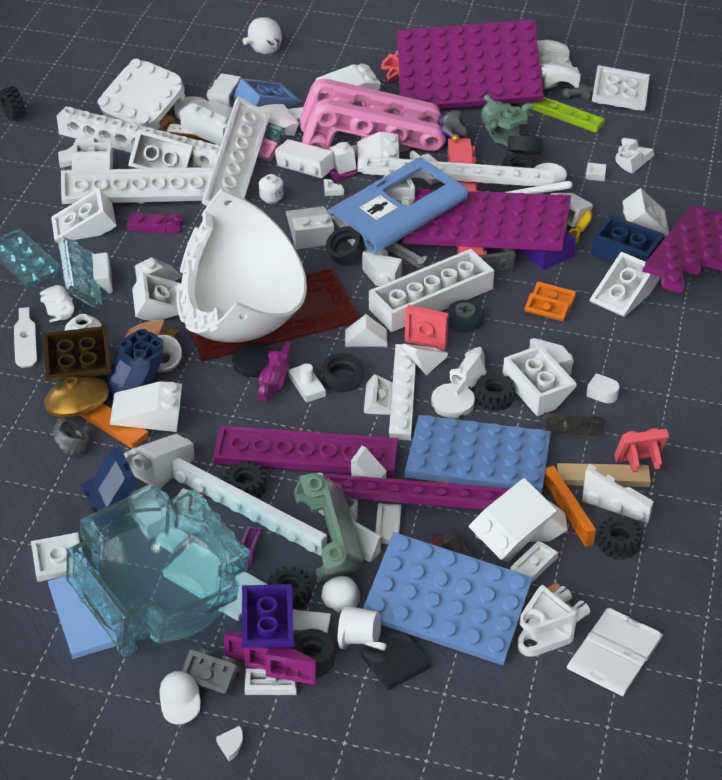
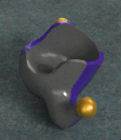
(452, 125)

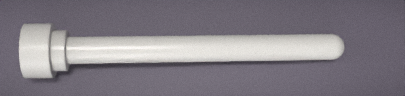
(544, 188)

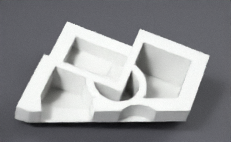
(631, 156)

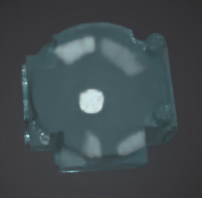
(155, 567)

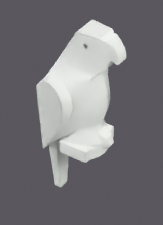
(469, 370)

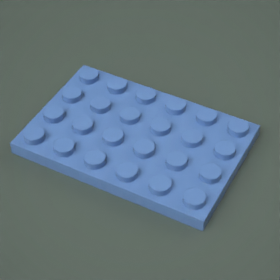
(477, 453)
(448, 598)

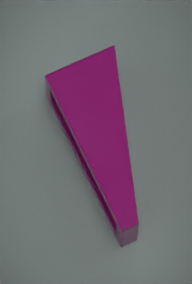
(250, 541)

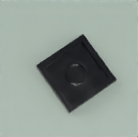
(398, 662)

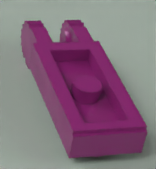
(154, 223)

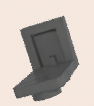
(502, 260)

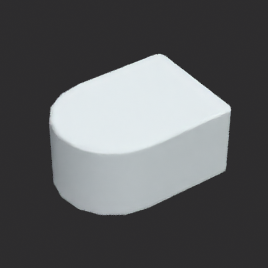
(603, 389)

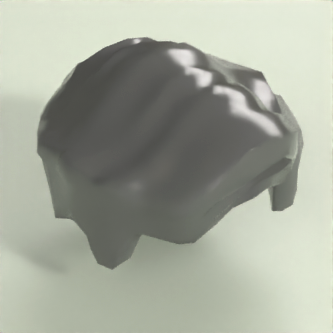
(71, 437)

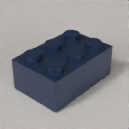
(626, 237)

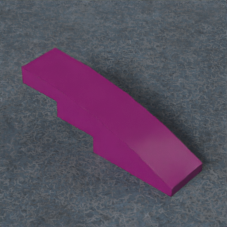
(277, 661)

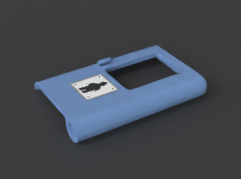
(385, 219)

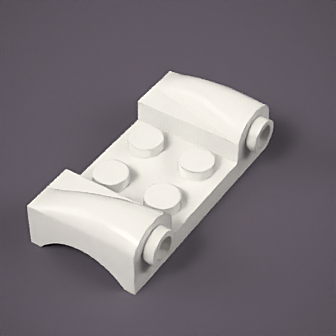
(556, 64)

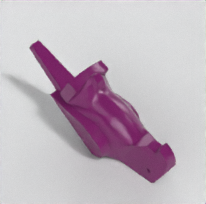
(274, 374)

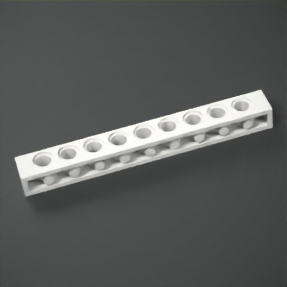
(122, 134)

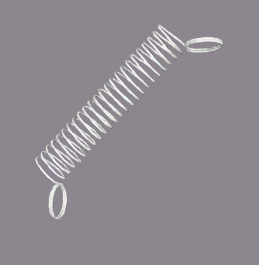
(420, 259)

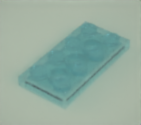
(26, 259)
(78, 272)

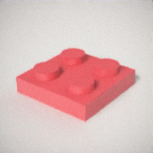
(426, 327)

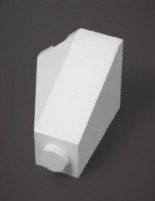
(154, 460)

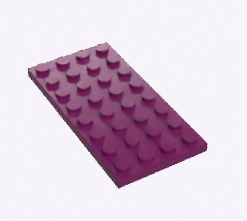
(498, 222)

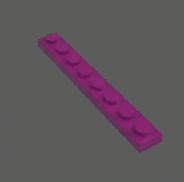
(417, 491)

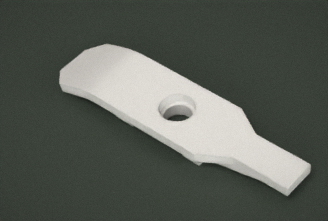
(25, 347)

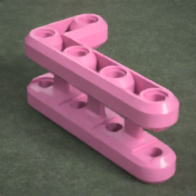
(343, 112)

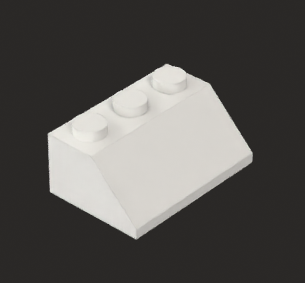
(538, 379)

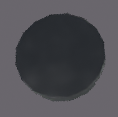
(251, 359)

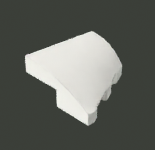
(282, 117)

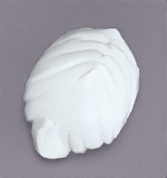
(57, 302)

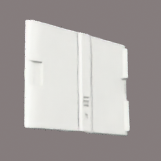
(615, 651)

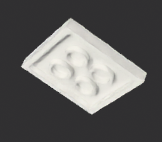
(620, 88)

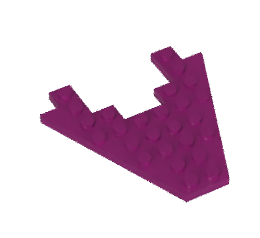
(688, 246)

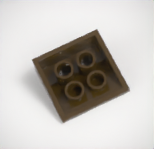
(77, 353)

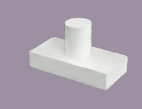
(306, 382)

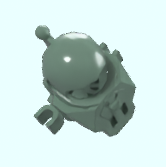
(504, 116)

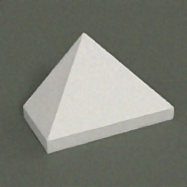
(425, 357)

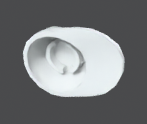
(179, 697)

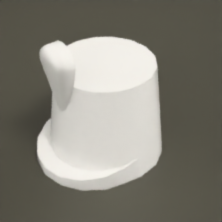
(359, 627)

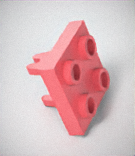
(640, 446)

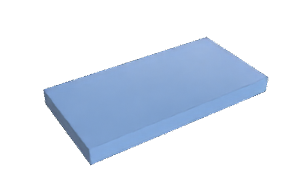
(79, 626)

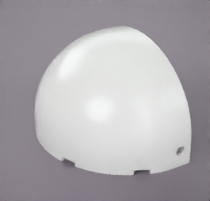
(238, 273)

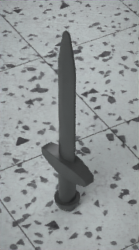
(583, 90)

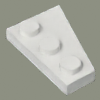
(609, 495)

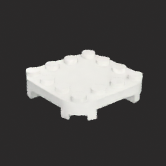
(142, 94)

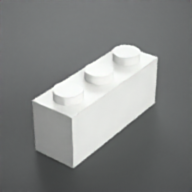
(305, 158)

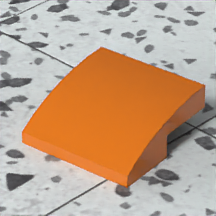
(550, 301)

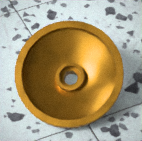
(76, 396)

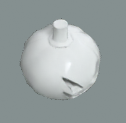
(263, 35)

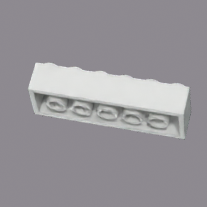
(431, 288)

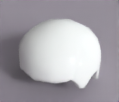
(340, 592)

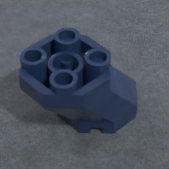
(136, 361)
(111, 482)

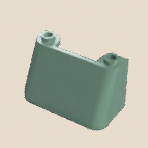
(343, 554)

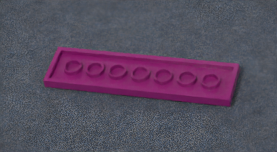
(300, 449)

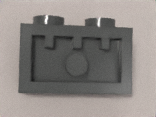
(210, 671)

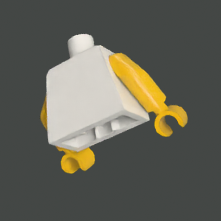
(579, 214)

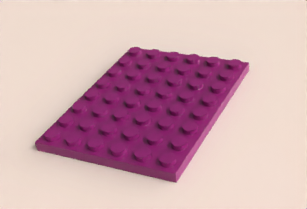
(468, 61)

